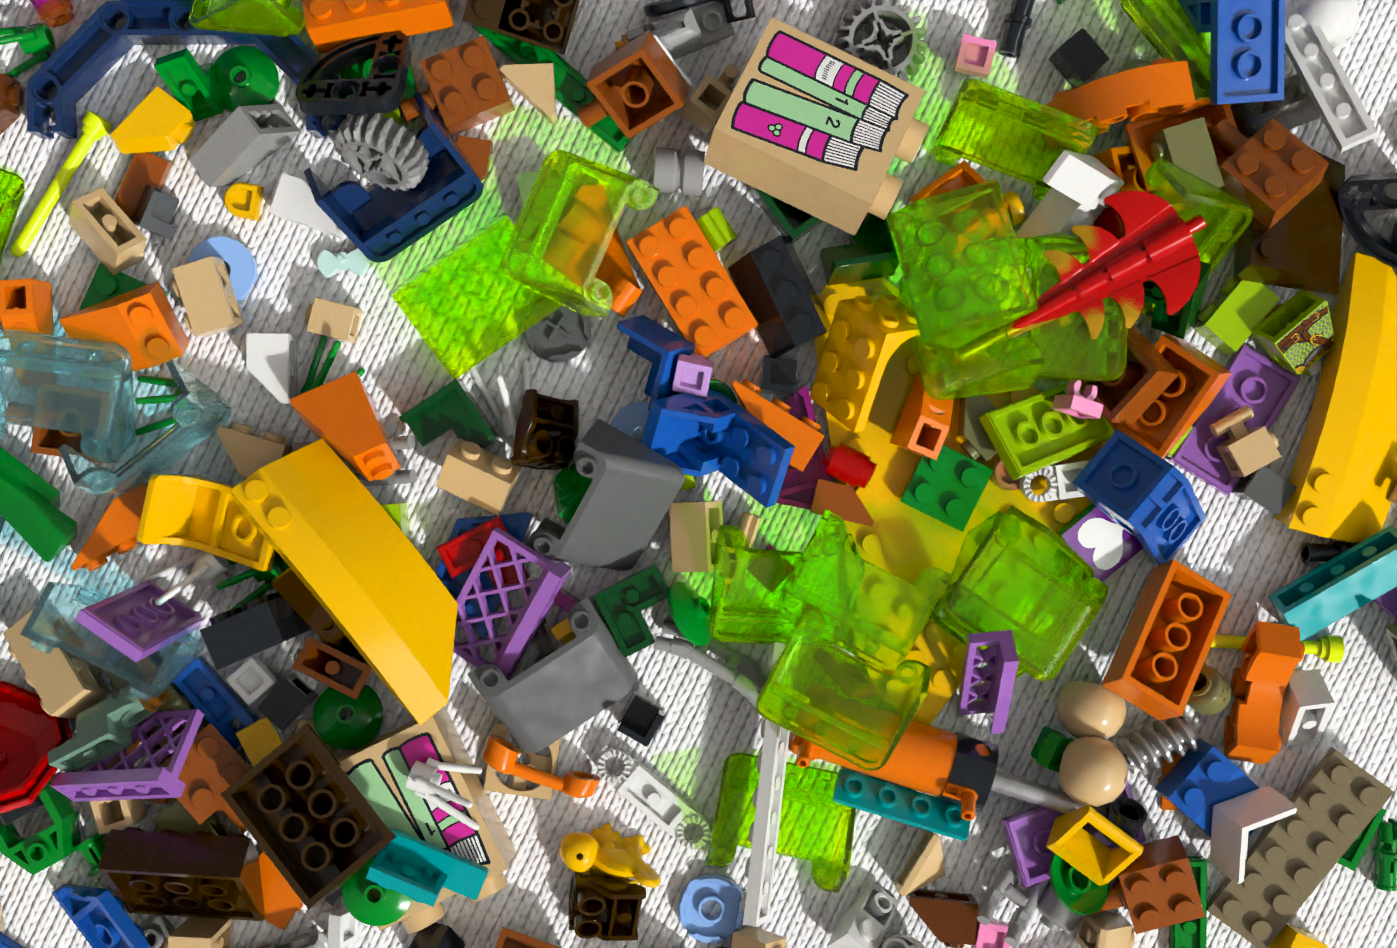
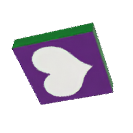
(1099, 541)

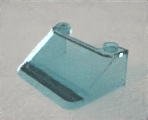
(69, 388)
(197, 416)
(54, 626)

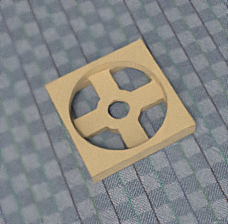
(519, 786)

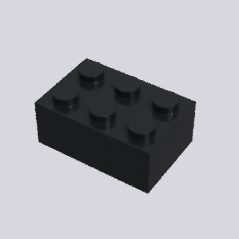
(251, 629)

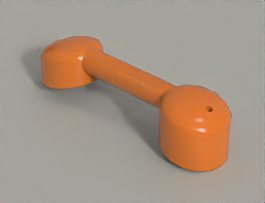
(503, 755)

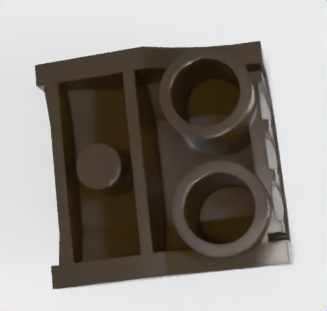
(545, 432)
(604, 908)

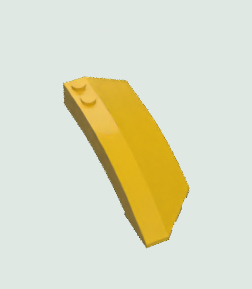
(358, 570)

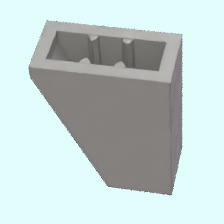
(243, 143)

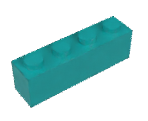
(1339, 585)

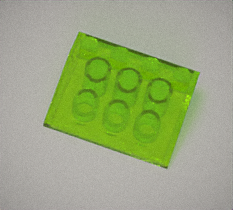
(961, 264)
(468, 303)

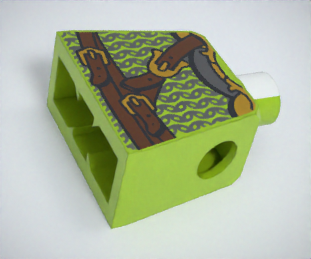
(1298, 333)

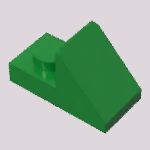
(191, 84)
(1050, 748)

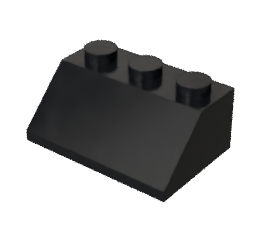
(780, 296)

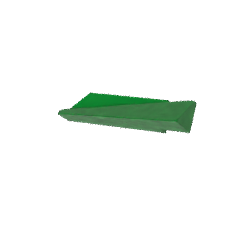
(32, 508)

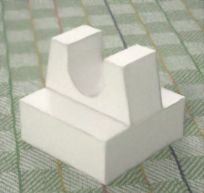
(251, 680)
(341, 928)

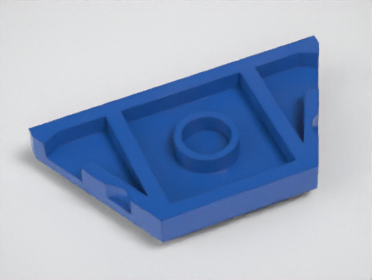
(517, 526)
(100, 917)

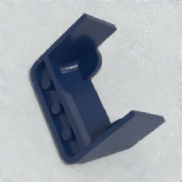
(390, 221)

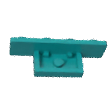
(900, 804)
(424, 869)

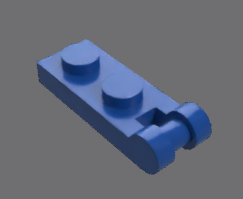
(214, 699)

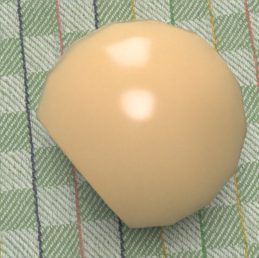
(1090, 710)
(1093, 771)

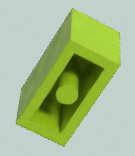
(1235, 314)

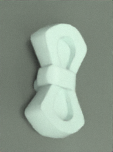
(330, 262)

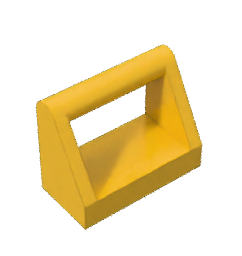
(1088, 853)

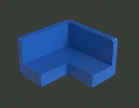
(660, 348)

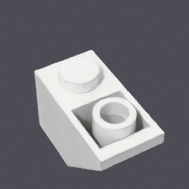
(865, 920)

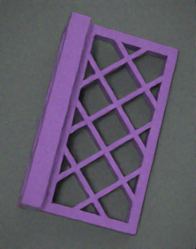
(530, 615)
(149, 778)

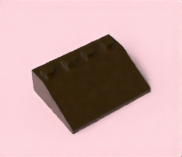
(1302, 245)
(308, 816)
(184, 874)

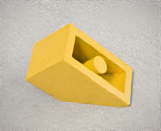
(154, 125)

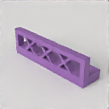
(997, 676)

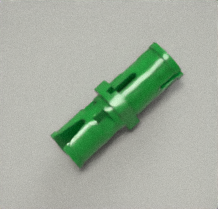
(1386, 856)

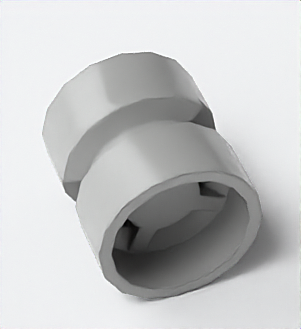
(679, 172)

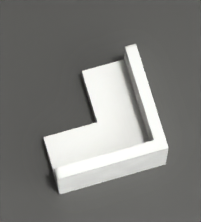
(1233, 822)

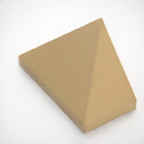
(534, 84)
(923, 865)

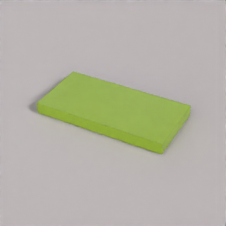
(1036, 436)

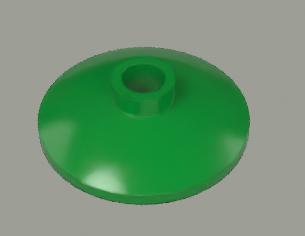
(260, 82)
(689, 613)
(352, 733)
(1075, 889)
(373, 911)

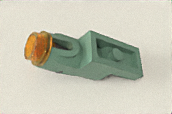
(104, 729)

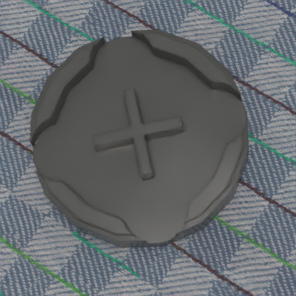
(559, 336)

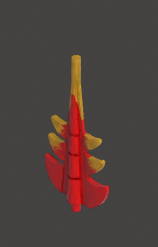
(1153, 248)

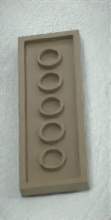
(1299, 849)

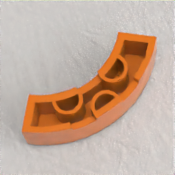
(1137, 93)
(1259, 692)

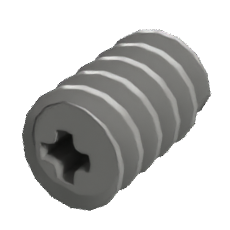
(1156, 743)

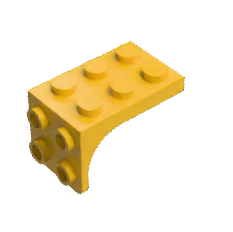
(856, 354)
(201, 516)

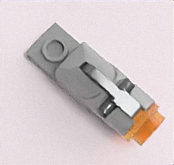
(685, 30)

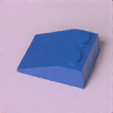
(1203, 781)

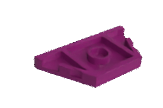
(800, 486)

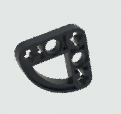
(374, 94)
(1355, 220)

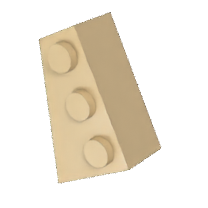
(60, 678)

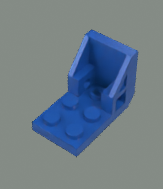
(1245, 47)
(721, 437)
(1142, 496)

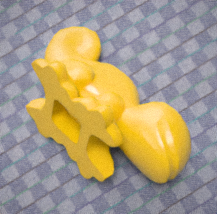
(613, 857)

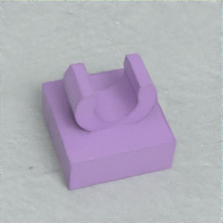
(693, 375)

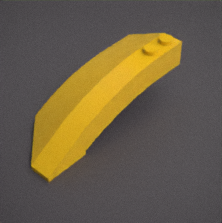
(1351, 433)

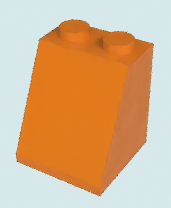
(349, 424)

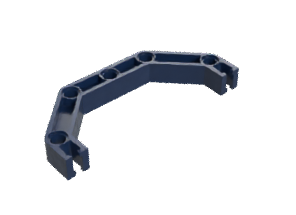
(147, 22)

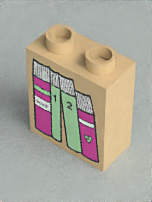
(817, 128)
(382, 773)

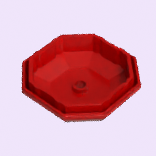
(25, 740)

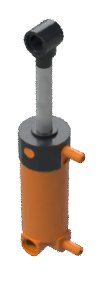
(964, 773)

